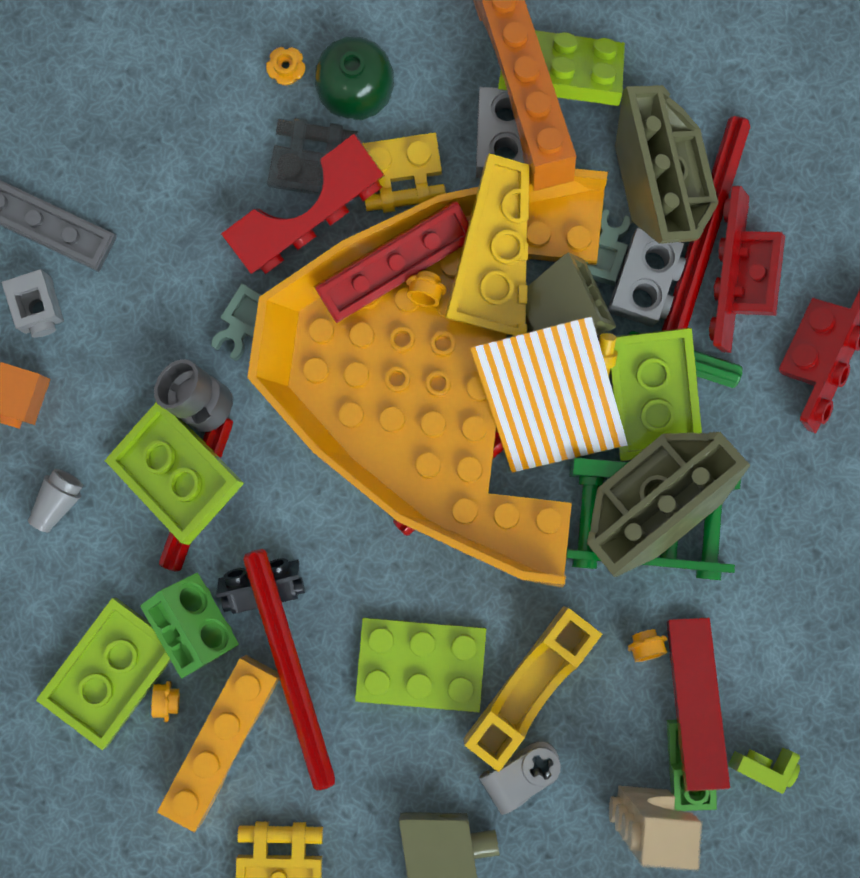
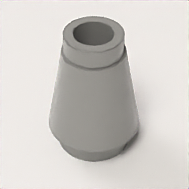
(54, 499)

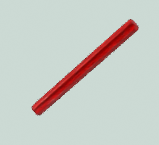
(700, 250)
(289, 669)

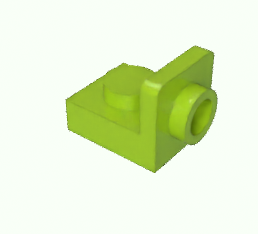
(758, 768)

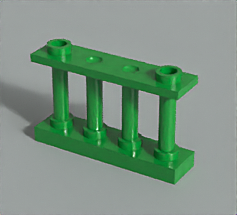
(592, 476)

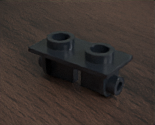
(238, 594)

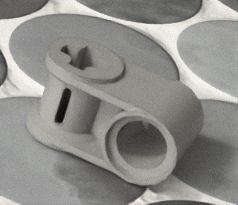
(517, 780)

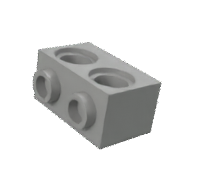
(492, 131)
(638, 275)

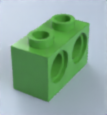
(189, 624)

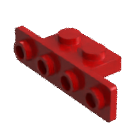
(749, 271)
(822, 355)

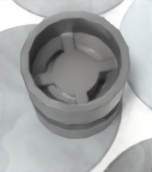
(193, 395)

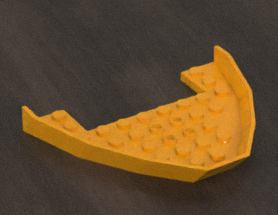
(399, 395)

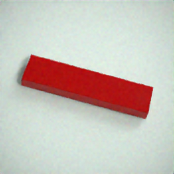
(394, 262)
(697, 705)

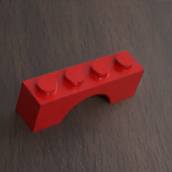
(262, 237)

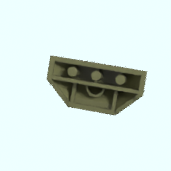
(663, 166)
(662, 497)

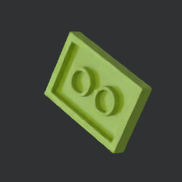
(582, 67)
(655, 387)
(174, 473)
(421, 664)
(106, 674)

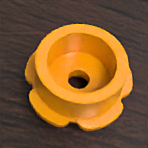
(288, 75)
(425, 289)
(647, 645)
(164, 701)

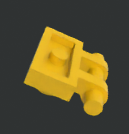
(403, 160)
(279, 866)

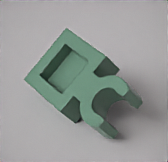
(610, 251)
(241, 318)

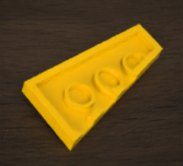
(492, 265)

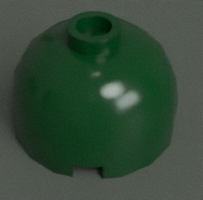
(354, 78)

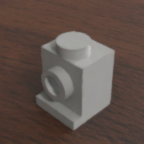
(23, 294)

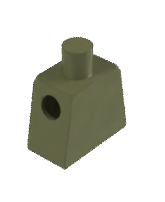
(566, 295)
(442, 845)

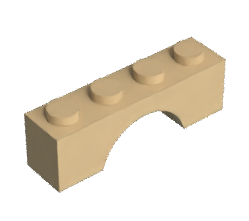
(654, 829)

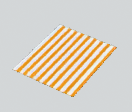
(550, 394)

